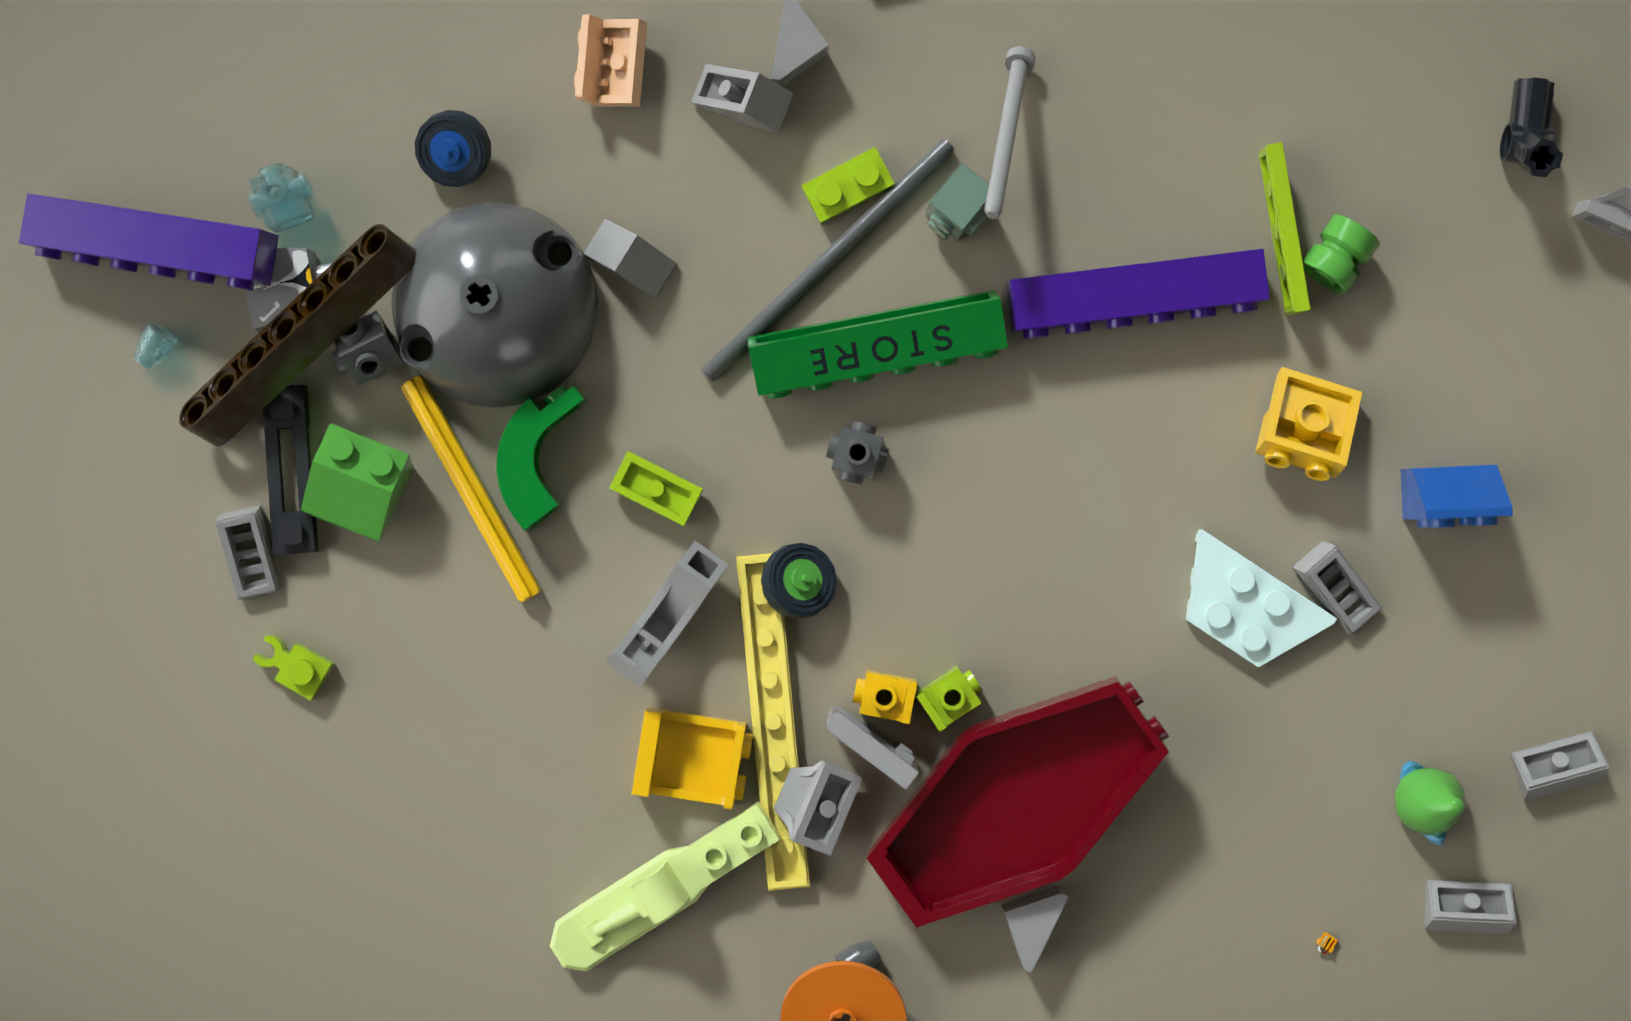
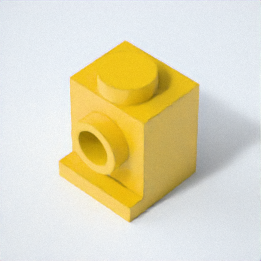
(902, 690)

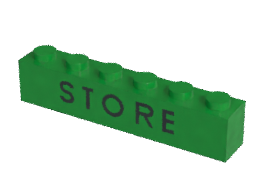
(878, 343)

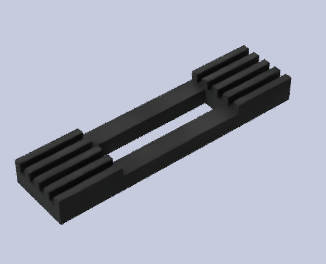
(295, 530)

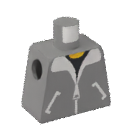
(291, 275)

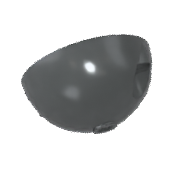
(535, 316)

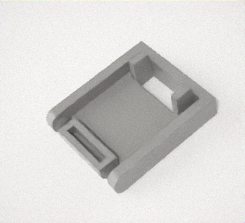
(894, 762)

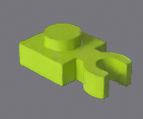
(300, 668)

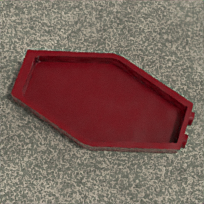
(1018, 801)

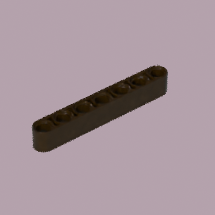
(298, 335)

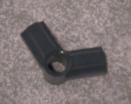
(1528, 134)

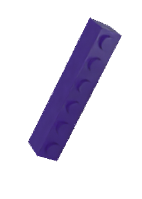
(150, 240)
(1138, 291)

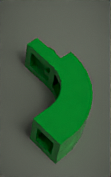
(518, 456)

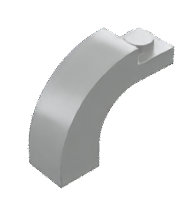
(667, 614)

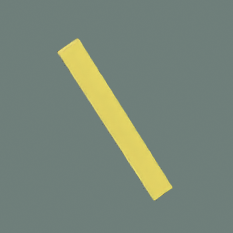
(771, 717)

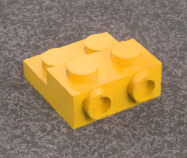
(1309, 424)

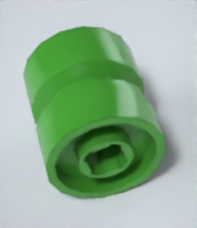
(1342, 250)

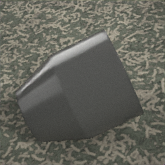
(861, 953)

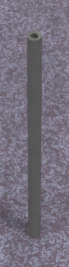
(829, 258)

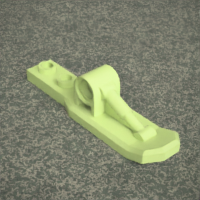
(657, 890)

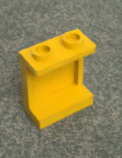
(691, 757)

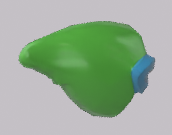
(1429, 800)

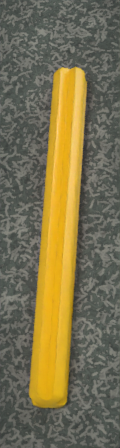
(470, 488)

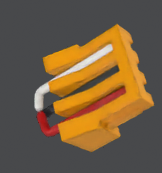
(1327, 942)

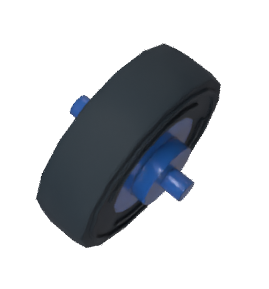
(453, 148)

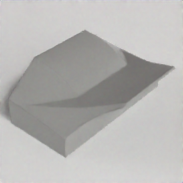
(1608, 212)
(817, 804)

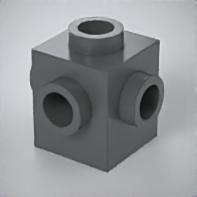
(367, 349)
(854, 470)

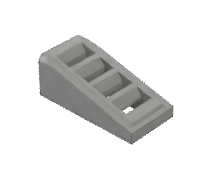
(233, 556)
(1323, 564)

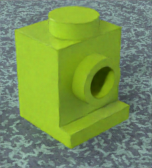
(933, 696)

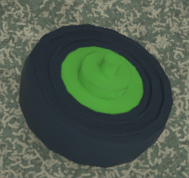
(798, 580)

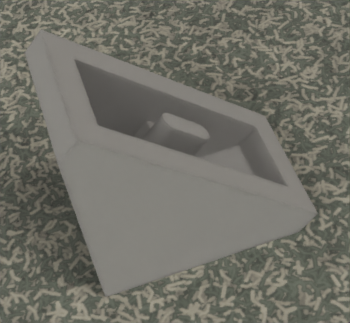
(798, 44)
(630, 257)
(1032, 922)

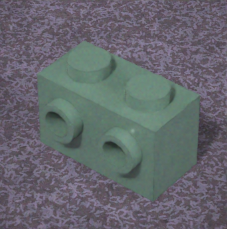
(958, 204)

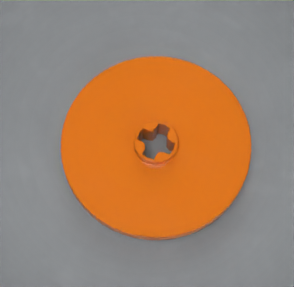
(842, 989)

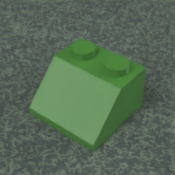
(356, 482)

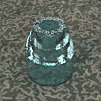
(154, 345)

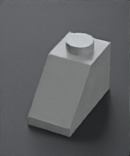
(742, 97)

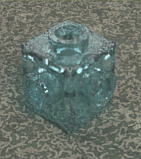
(281, 197)

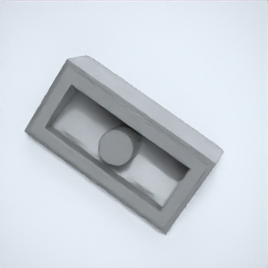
(1559, 766)
(1469, 907)

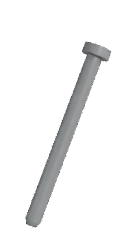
(1019, 63)

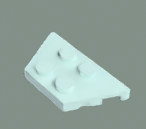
(1247, 605)

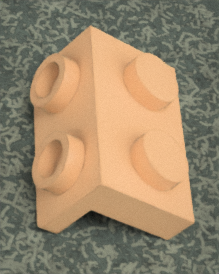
(610, 61)

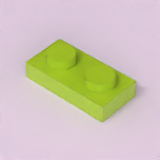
(847, 185)
(656, 488)

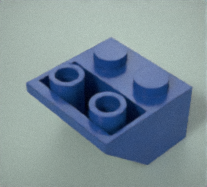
(1461, 492)

